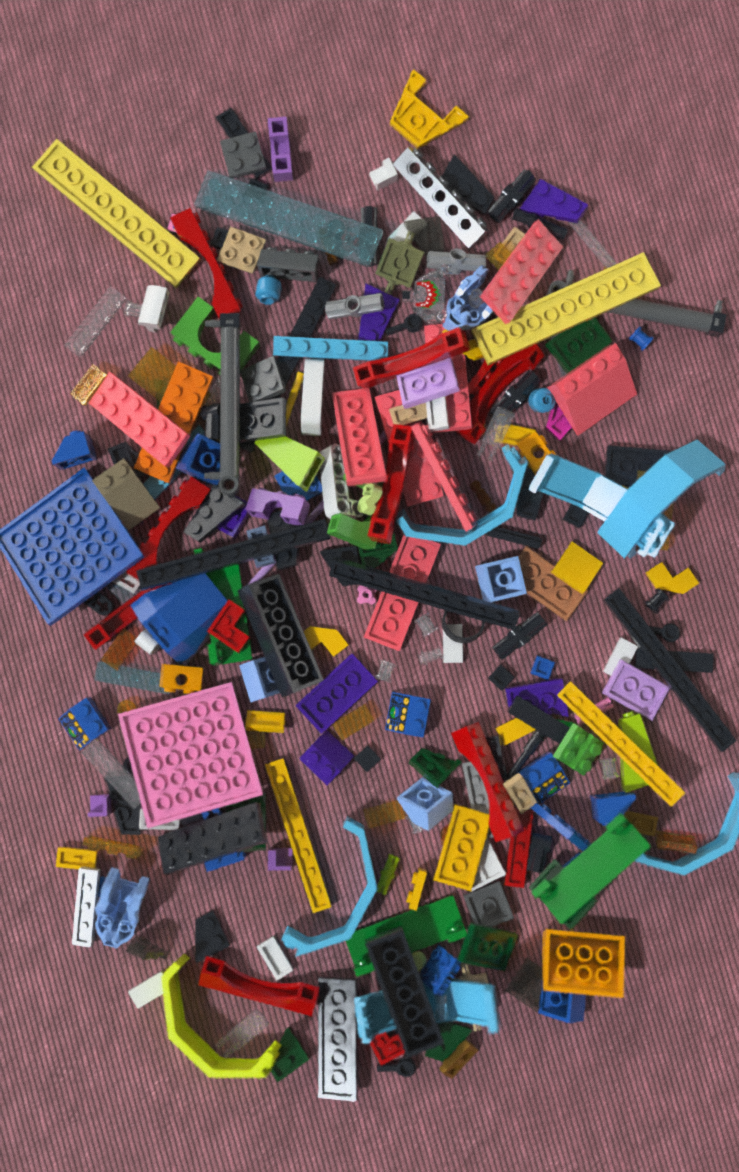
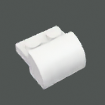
(153, 307)

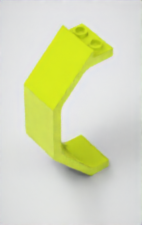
(195, 1047)

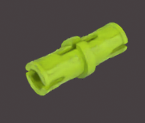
(387, 874)

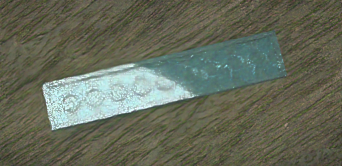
(288, 218)

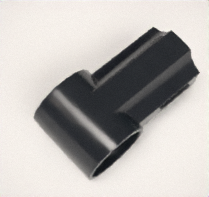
(211, 417)
(539, 847)

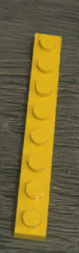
(621, 744)
(298, 835)

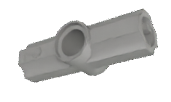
(457, 259)
(366, 305)

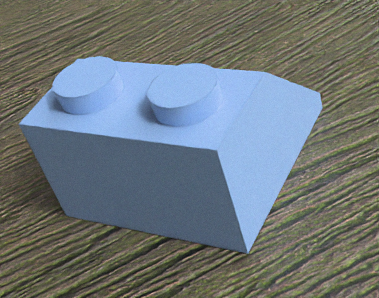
(501, 579)
(258, 679)
(426, 803)

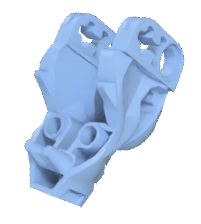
(458, 310)
(119, 908)

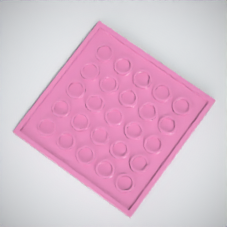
(190, 755)

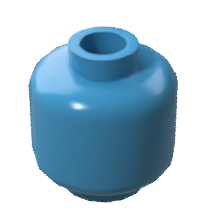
(268, 289)
(541, 400)

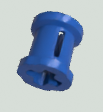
(641, 338)

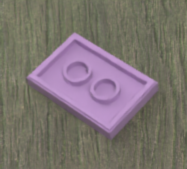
(427, 383)
(636, 690)

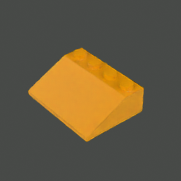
(583, 963)

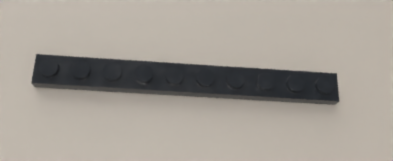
(304, 327)
(232, 554)
(424, 593)
(669, 670)

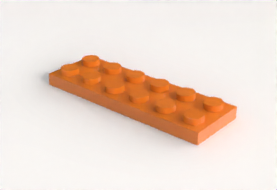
(182, 405)

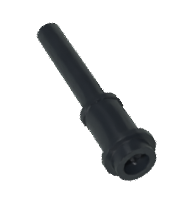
(529, 748)

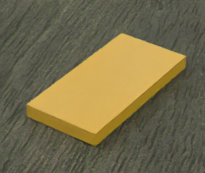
(462, 847)

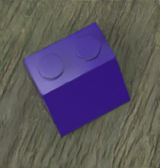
(326, 757)

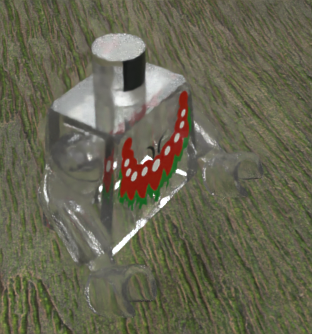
(429, 295)

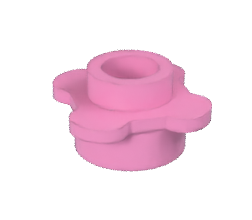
(362, 598)

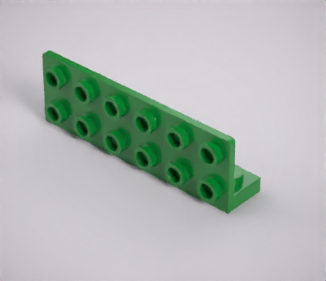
(228, 582)
(592, 869)
(422, 928)

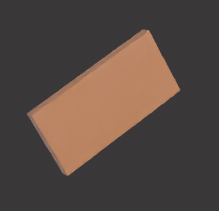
(546, 587)

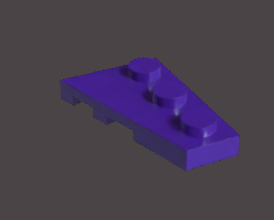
(553, 202)
(374, 324)
(541, 695)

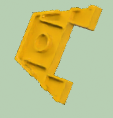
(419, 122)

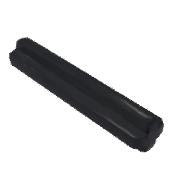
(515, 537)

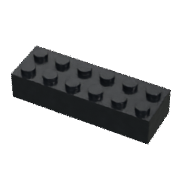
(280, 635)
(404, 991)

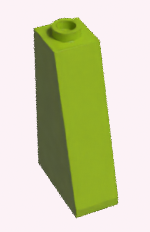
(294, 459)
(633, 727)

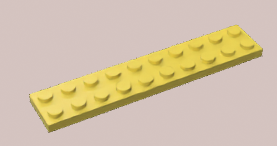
(116, 213)
(566, 308)

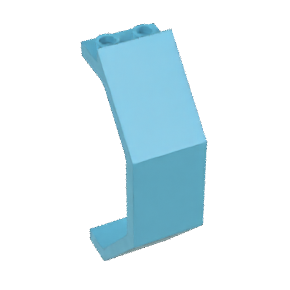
(655, 493)
(594, 494)
(485, 524)
(714, 849)
(305, 944)
(465, 1003)

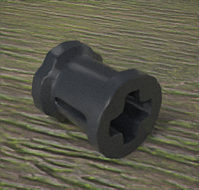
(657, 601)

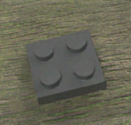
(243, 155)
(263, 380)
(488, 905)

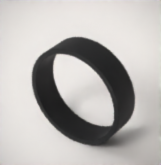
(460, 639)

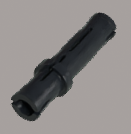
(528, 219)

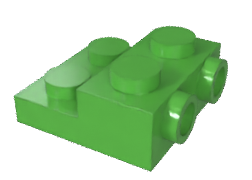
(578, 749)

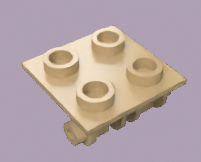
(241, 250)

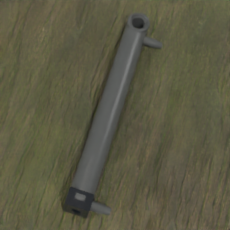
(711, 324)
(229, 401)

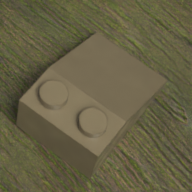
(126, 494)

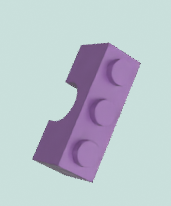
(280, 149)
(263, 502)

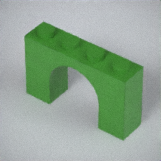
(188, 333)
(351, 529)

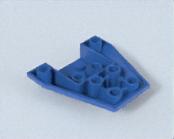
(180, 614)

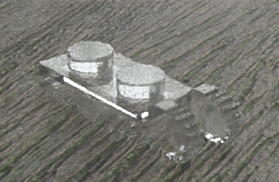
(496, 431)
(244, 1031)

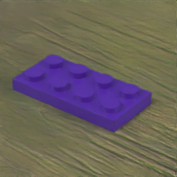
(336, 693)

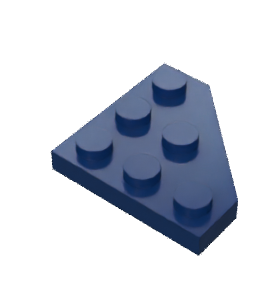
(561, 826)

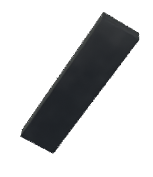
(233, 127)
(686, 660)
(538, 719)

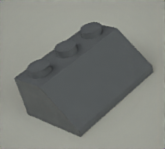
(288, 264)

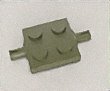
(399, 262)

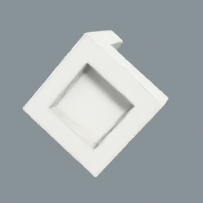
(384, 175)

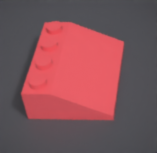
(594, 388)

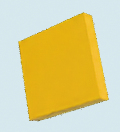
(577, 567)

